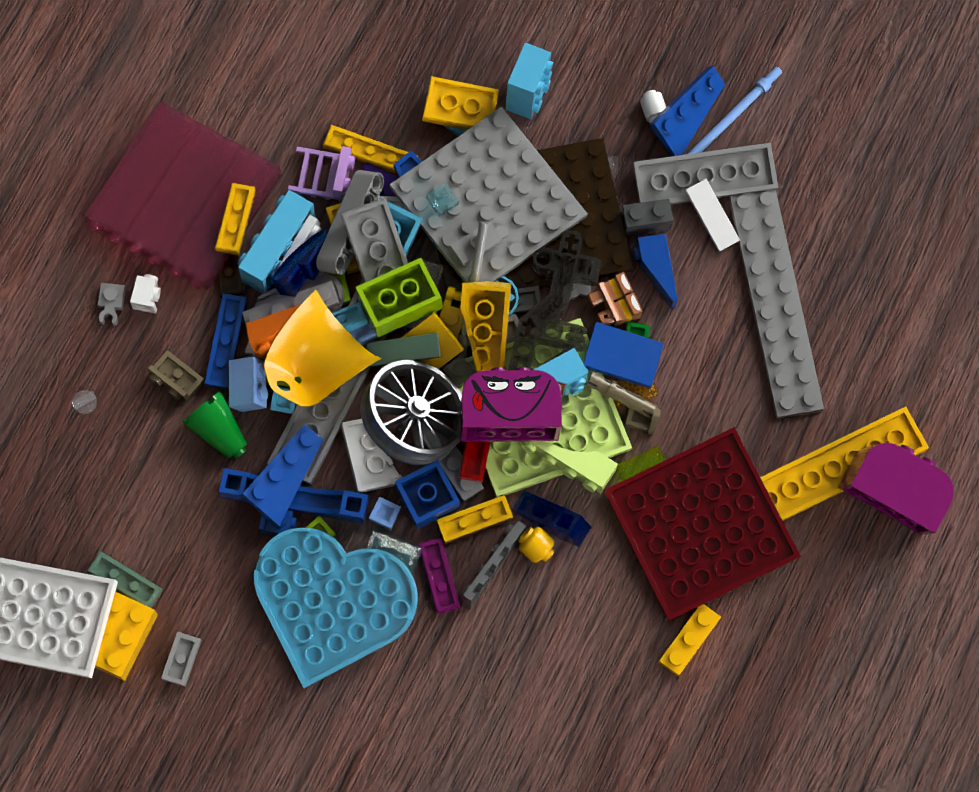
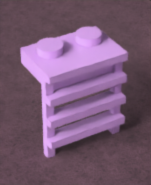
(338, 176)

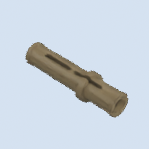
(612, 390)

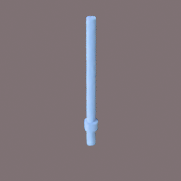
(762, 86)

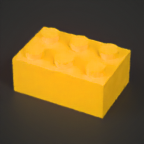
(124, 635)

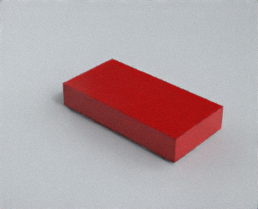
(474, 461)

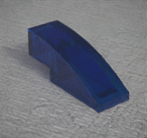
(299, 266)

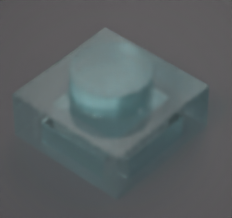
(442, 199)

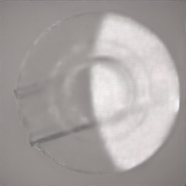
(84, 402)

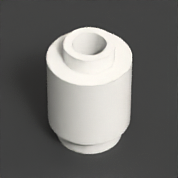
(652, 104)

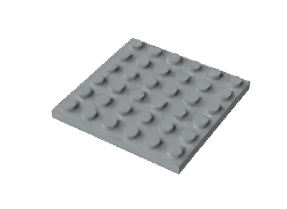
(497, 181)

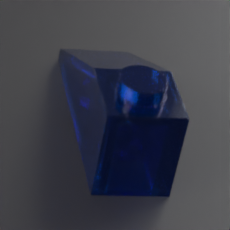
(552, 518)

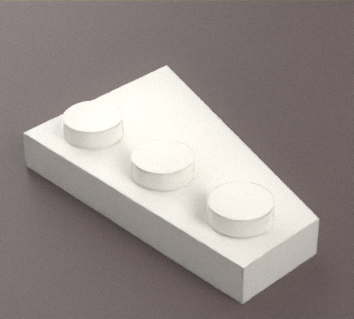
(368, 463)

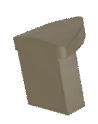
(640, 422)

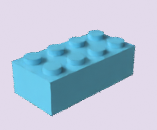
(274, 241)

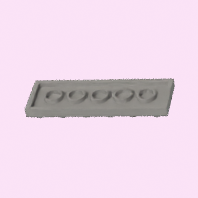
(726, 170)

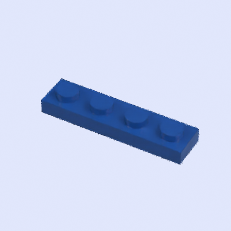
(225, 340)

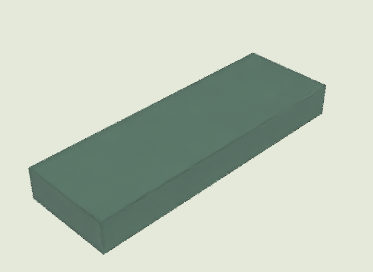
(407, 348)
(129, 582)

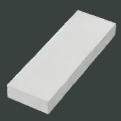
(712, 215)

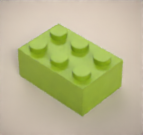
(399, 297)

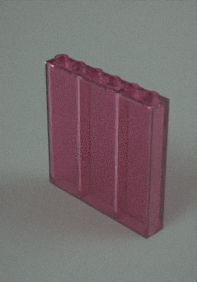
(174, 193)

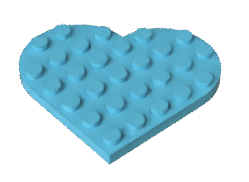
(331, 602)

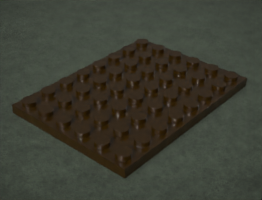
(588, 177)

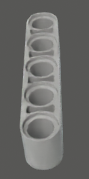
(336, 249)

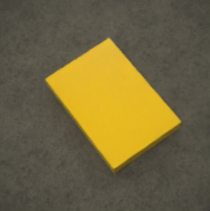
(458, 103)

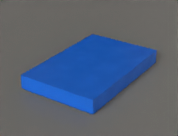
(623, 355)

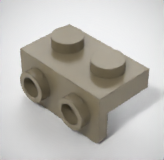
(176, 376)

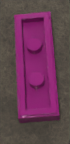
(439, 576)

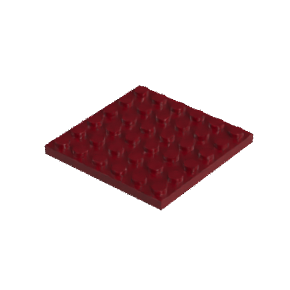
(702, 524)

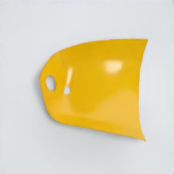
(316, 350)

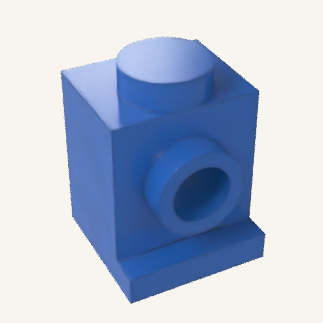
(268, 528)

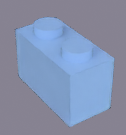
(247, 384)

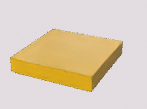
(449, 344)

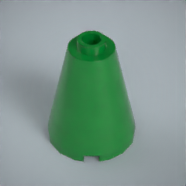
(217, 427)

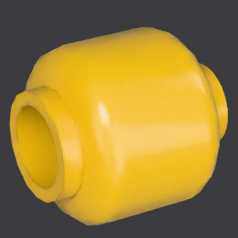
(536, 544)

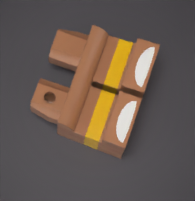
(618, 301)

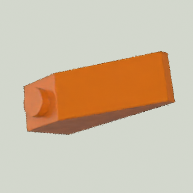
(264, 330)

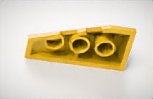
(486, 320)

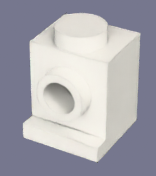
(145, 293)

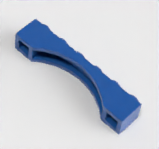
(320, 502)

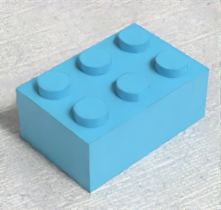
(529, 81)

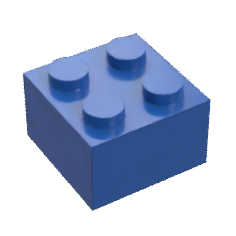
(427, 494)

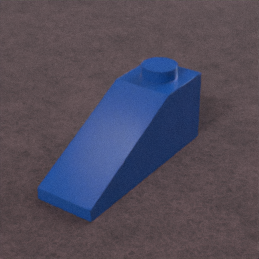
(656, 264)

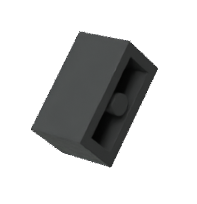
(647, 217)

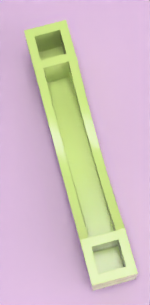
(588, 467)

